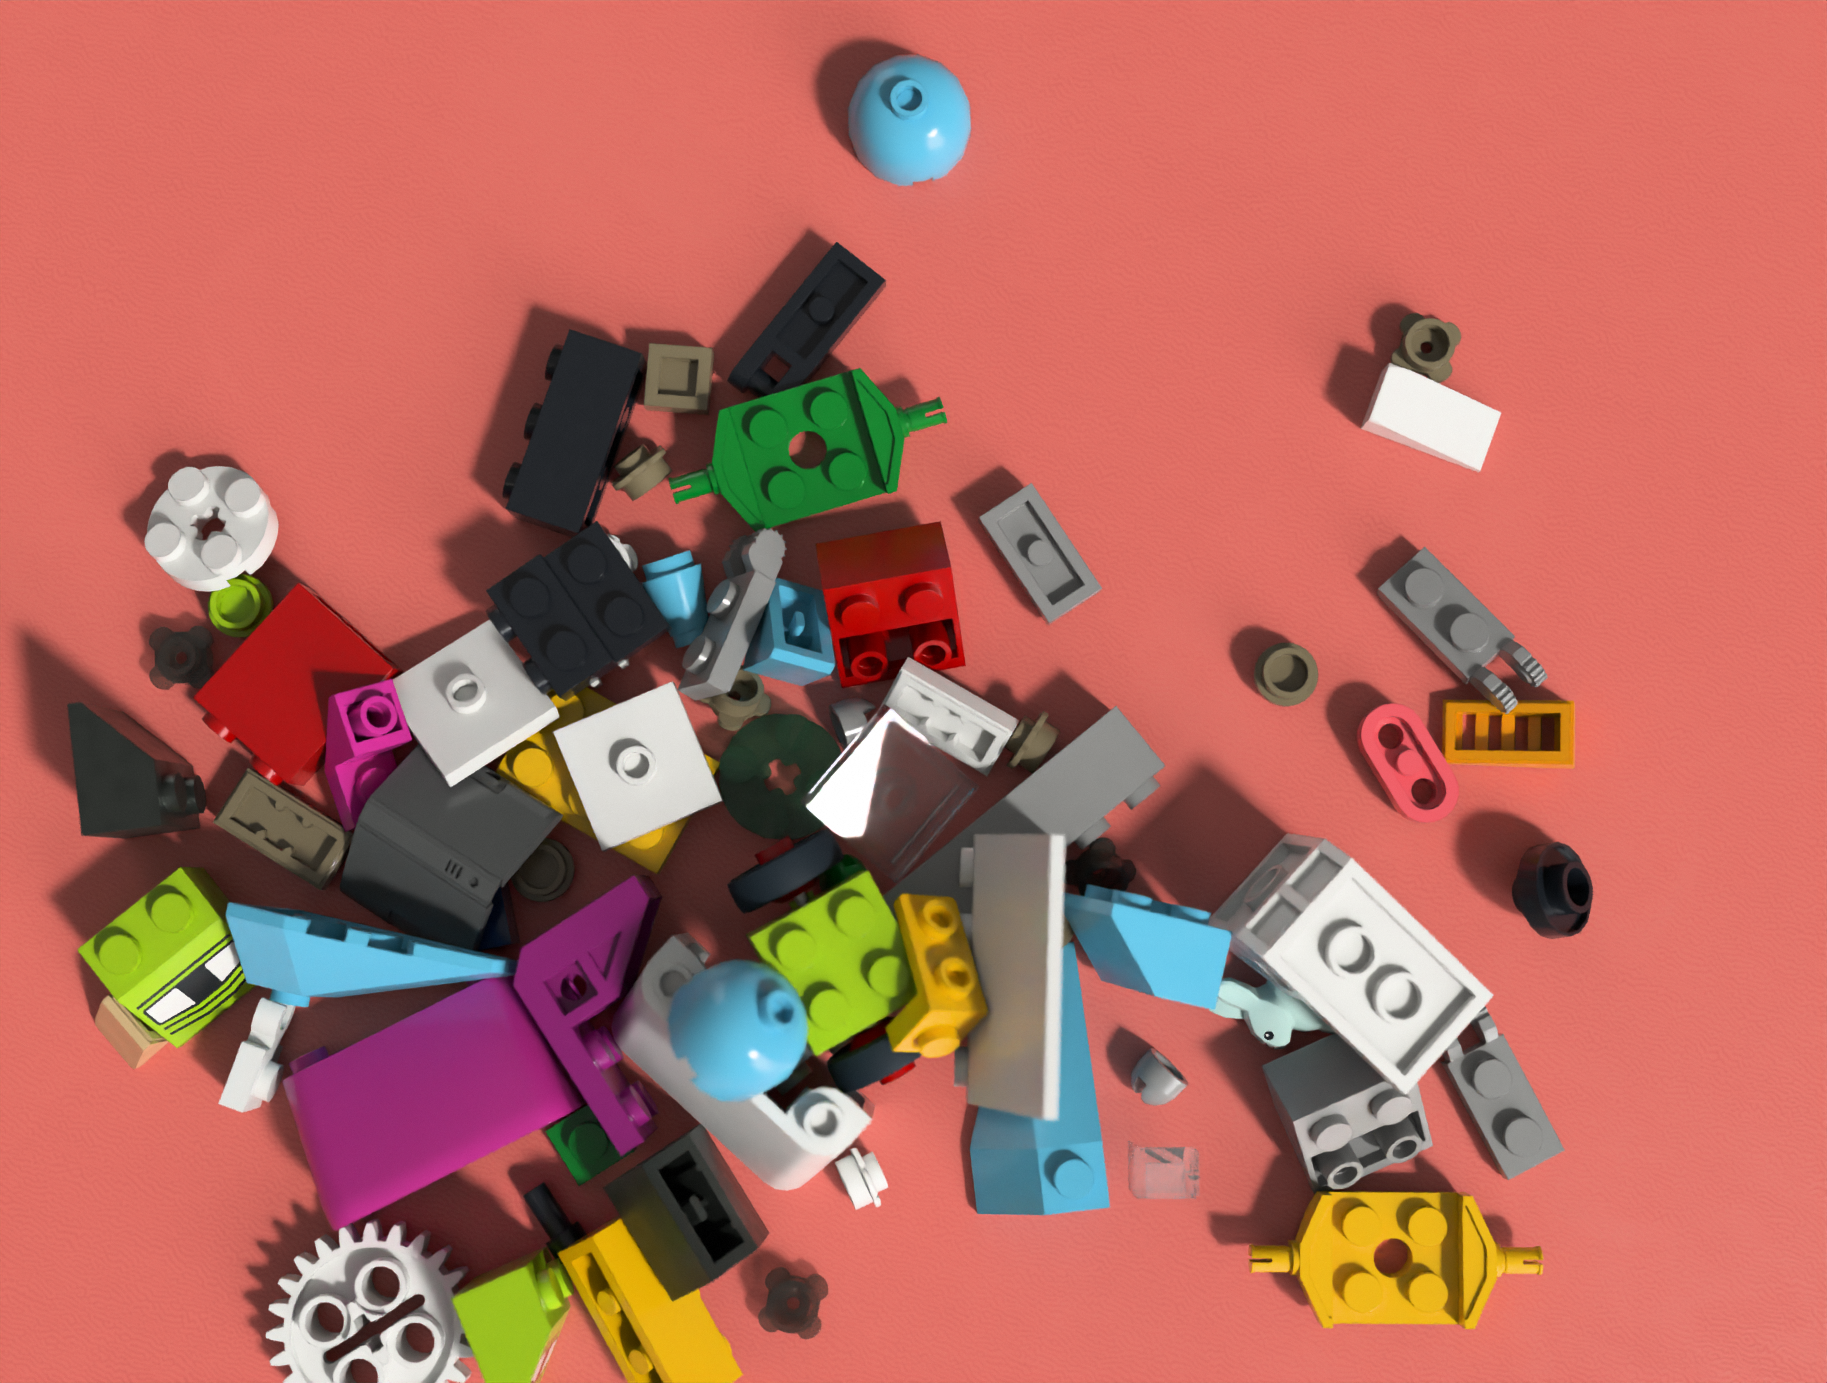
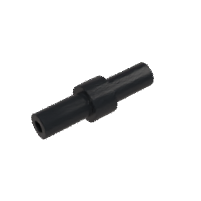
(553, 1219)

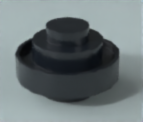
(1553, 890)

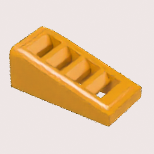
(1535, 710)

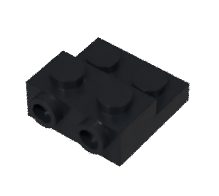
(575, 613)

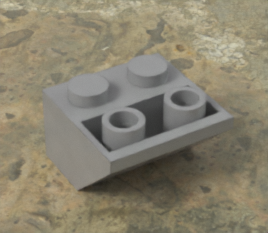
(1343, 1114)

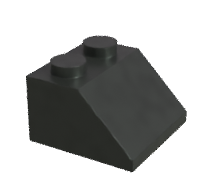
(129, 778)

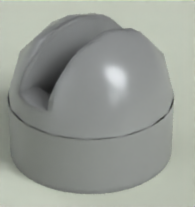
(849, 718)
(1157, 1079)

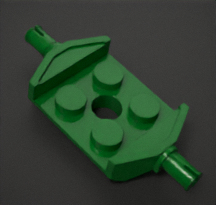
(861, 457)

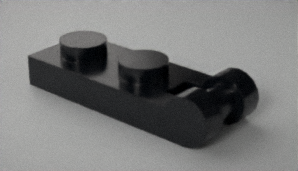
(810, 323)

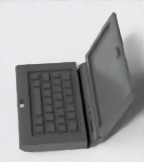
(438, 852)

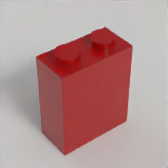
(281, 681)

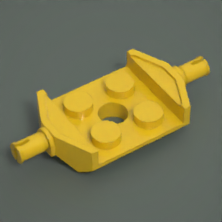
(1446, 1269)

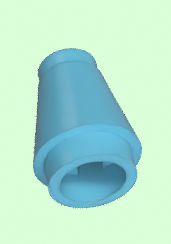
(679, 594)

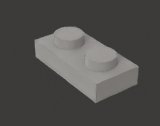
(1039, 554)

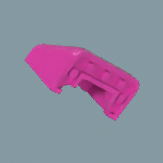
(425, 1098)

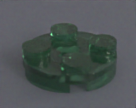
(747, 766)

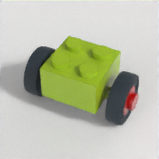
(836, 952)

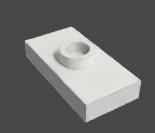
(950, 716)

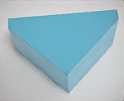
(792, 636)

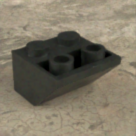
(687, 1213)

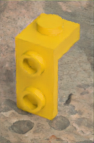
(944, 975)

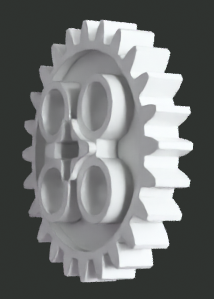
(345, 1279)

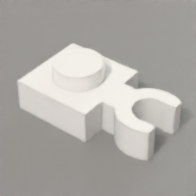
(255, 1069)

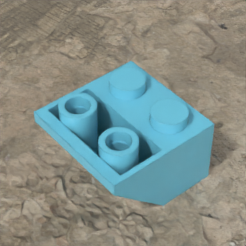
(1150, 944)

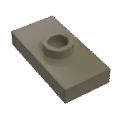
(285, 829)

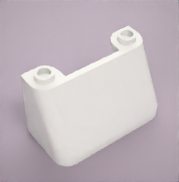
(772, 1141)

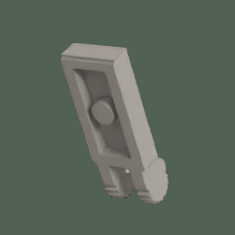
(734, 614)
(1458, 627)
(1500, 1100)

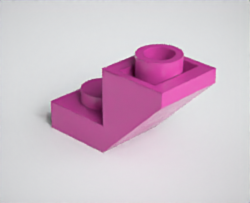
(359, 745)

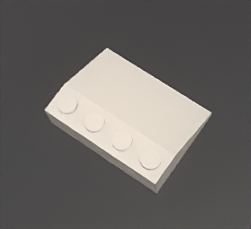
(1018, 960)

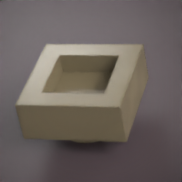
(679, 379)

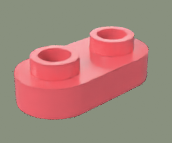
(1411, 759)

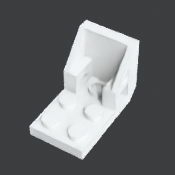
(1352, 956)

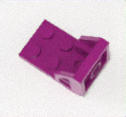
(606, 949)

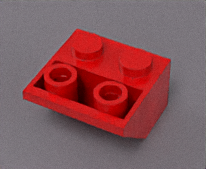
(890, 601)

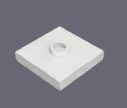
(471, 703)
(638, 766)

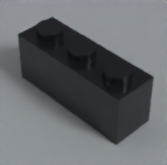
(575, 434)

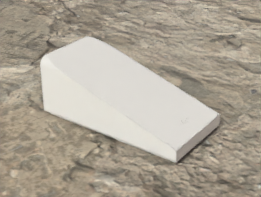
(1430, 417)

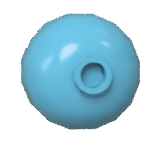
(909, 120)
(738, 1028)

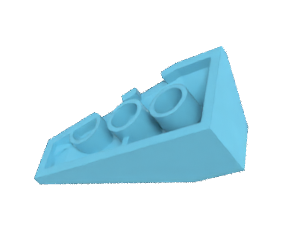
(327, 956)
(1047, 1164)

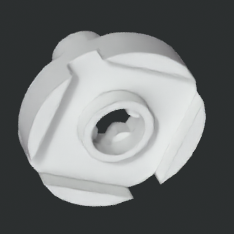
(190, 503)

